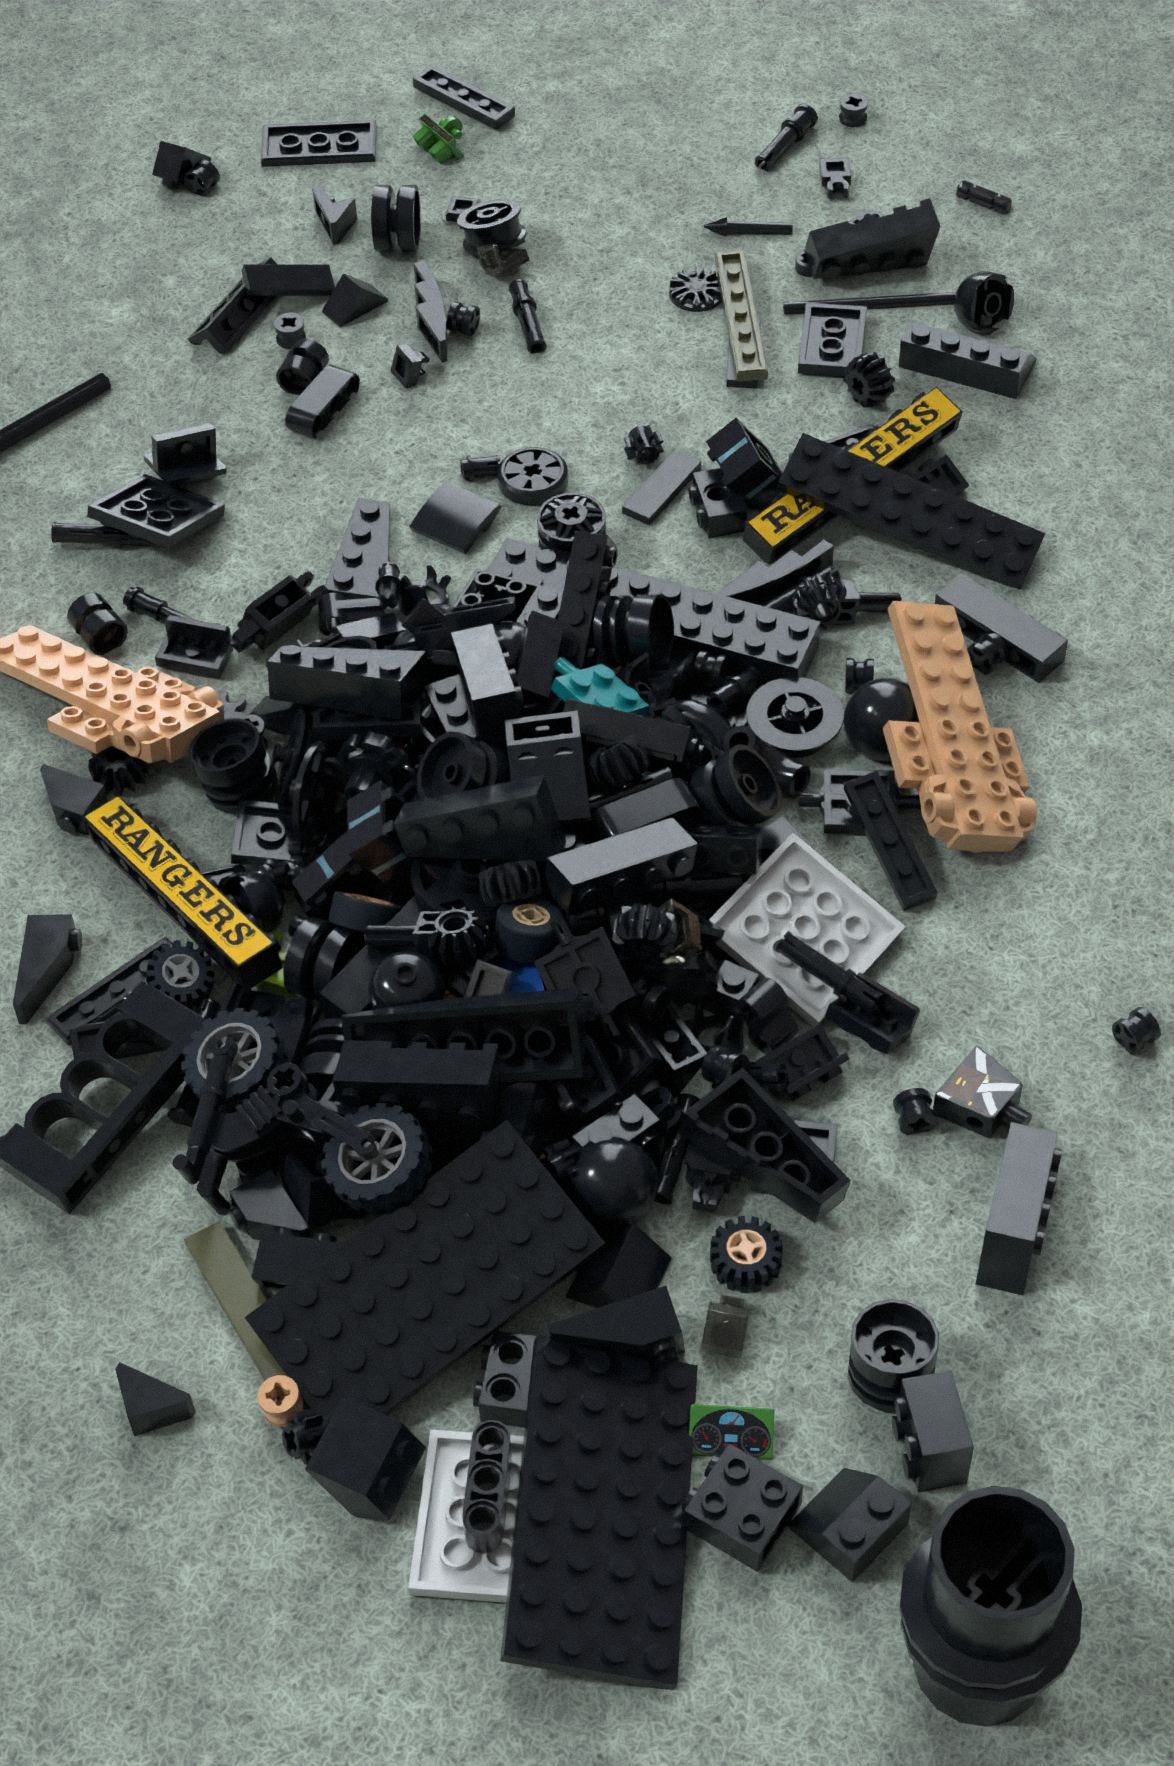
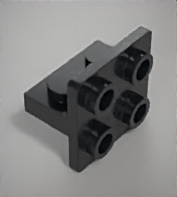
(185, 455)

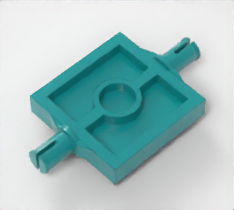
(596, 686)

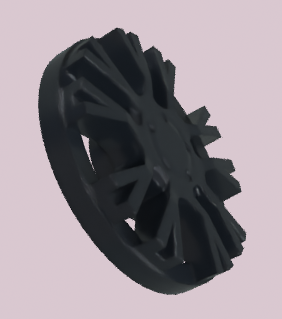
(694, 288)

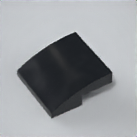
(455, 517)

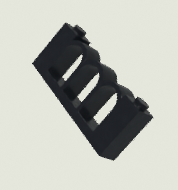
(65, 1180)

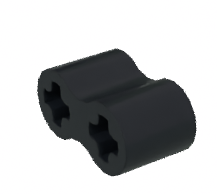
(767, 1016)

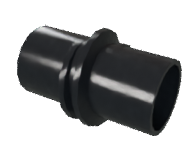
(991, 1605)

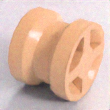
(289, 1403)

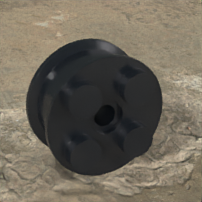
(492, 223)

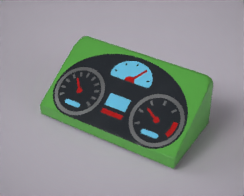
(743, 1427)

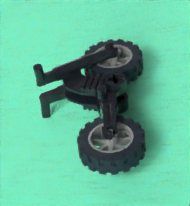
(264, 1115)

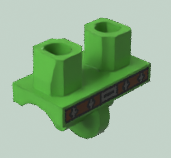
(444, 136)

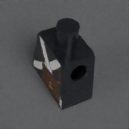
(981, 1096)

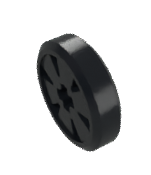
(532, 475)

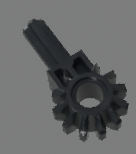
(837, 600)
(440, 935)

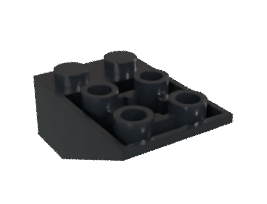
(528, 596)
(551, 748)

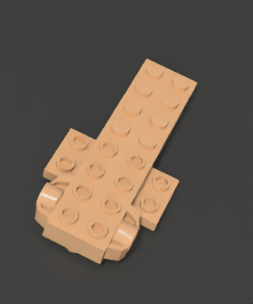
(112, 706)
(961, 766)

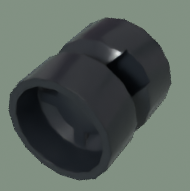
(301, 365)
(97, 623)

